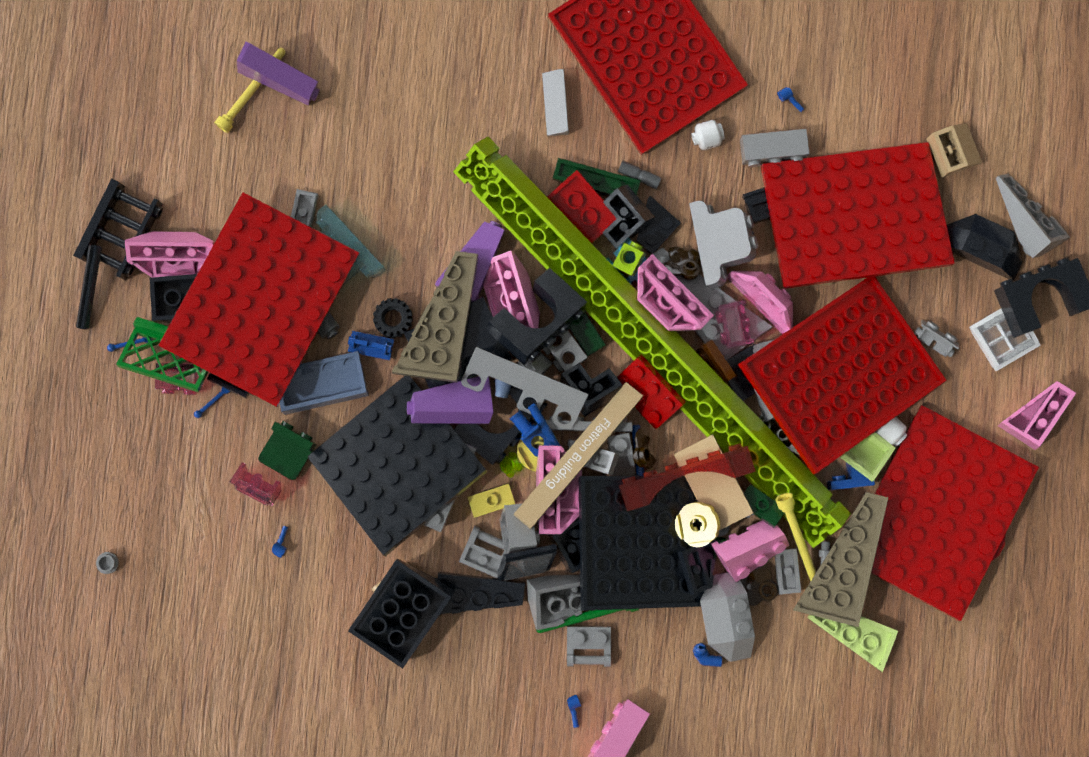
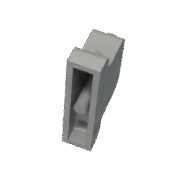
(722, 240)

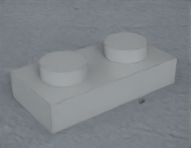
(787, 572)

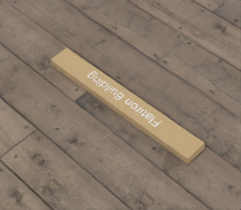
(578, 455)

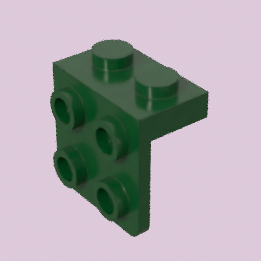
(287, 450)

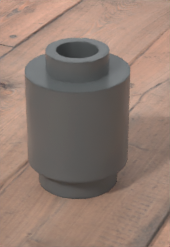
(329, 327)

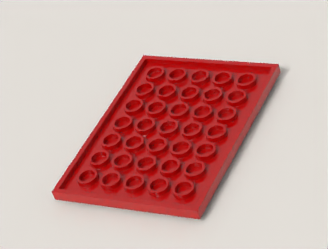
(649, 62)
(856, 215)
(259, 299)
(842, 373)
(946, 511)

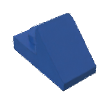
(855, 479)

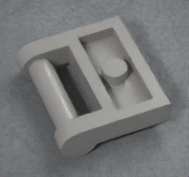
(479, 557)
(589, 638)

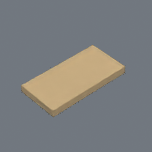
(715, 488)

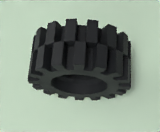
(381, 311)

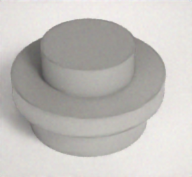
(107, 562)

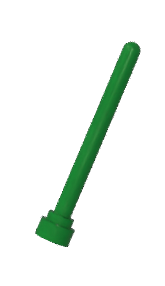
(584, 617)

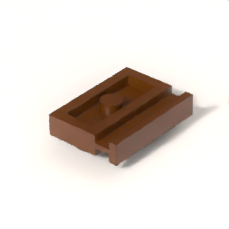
(713, 357)

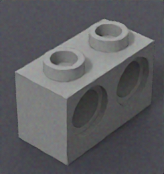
(568, 345)

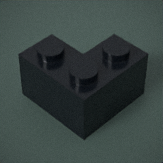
(630, 215)
(599, 389)
(568, 546)

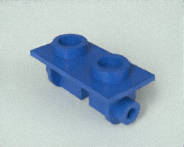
(370, 345)

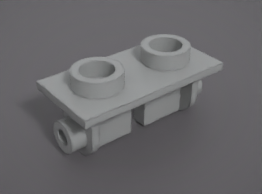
(944, 342)

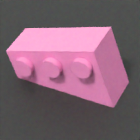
(750, 549)
(620, 731)

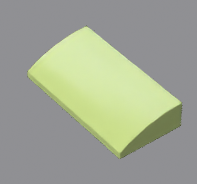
(869, 455)

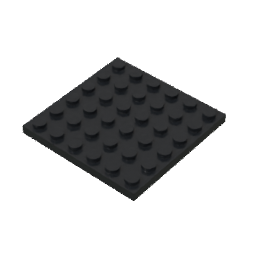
(395, 470)
(632, 554)

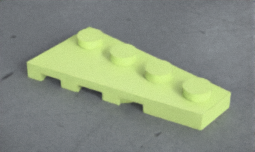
(869, 640)

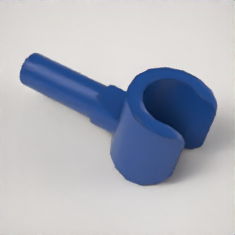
(787, 93)
(278, 549)
(573, 703)

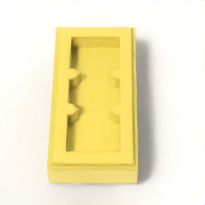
(491, 500)

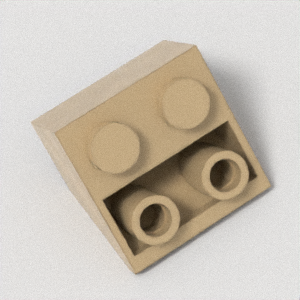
(953, 149)

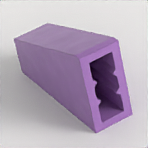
(276, 74)
(485, 244)
(452, 404)

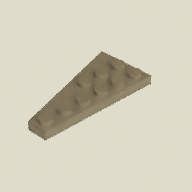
(441, 331)
(843, 578)

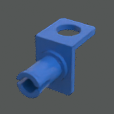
(528, 431)

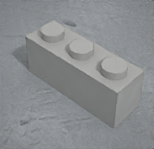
(774, 147)

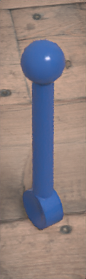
(111, 347)
(198, 413)

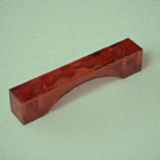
(731, 463)

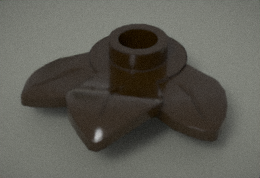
(683, 263)
(642, 454)
(756, 582)

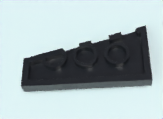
(480, 592)

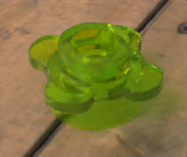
(506, 466)

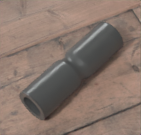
(636, 173)

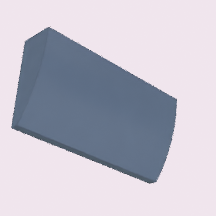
(325, 383)

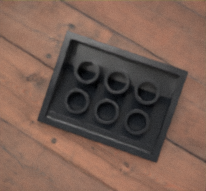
(475, 337)
(401, 612)

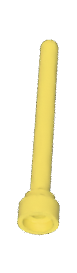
(226, 121)
(786, 503)

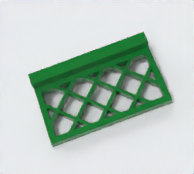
(155, 332)

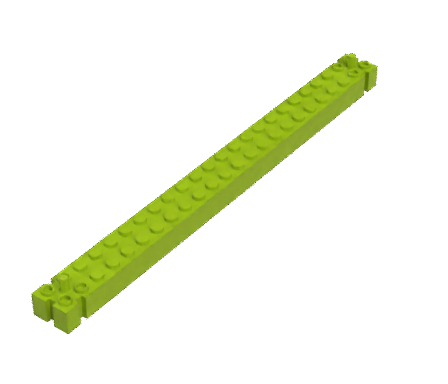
(616, 309)

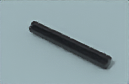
(88, 287)

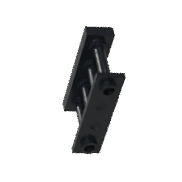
(104, 212)

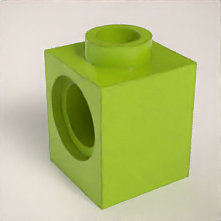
(621, 263)

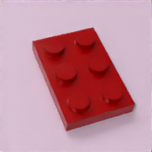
(582, 206)
(658, 397)

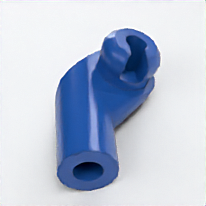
(704, 656)

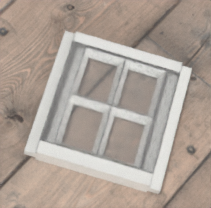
(997, 340)

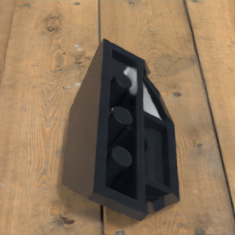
(986, 245)

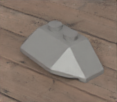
(728, 618)

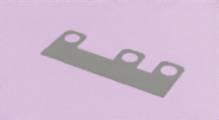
(531, 382)

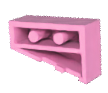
(1037, 418)

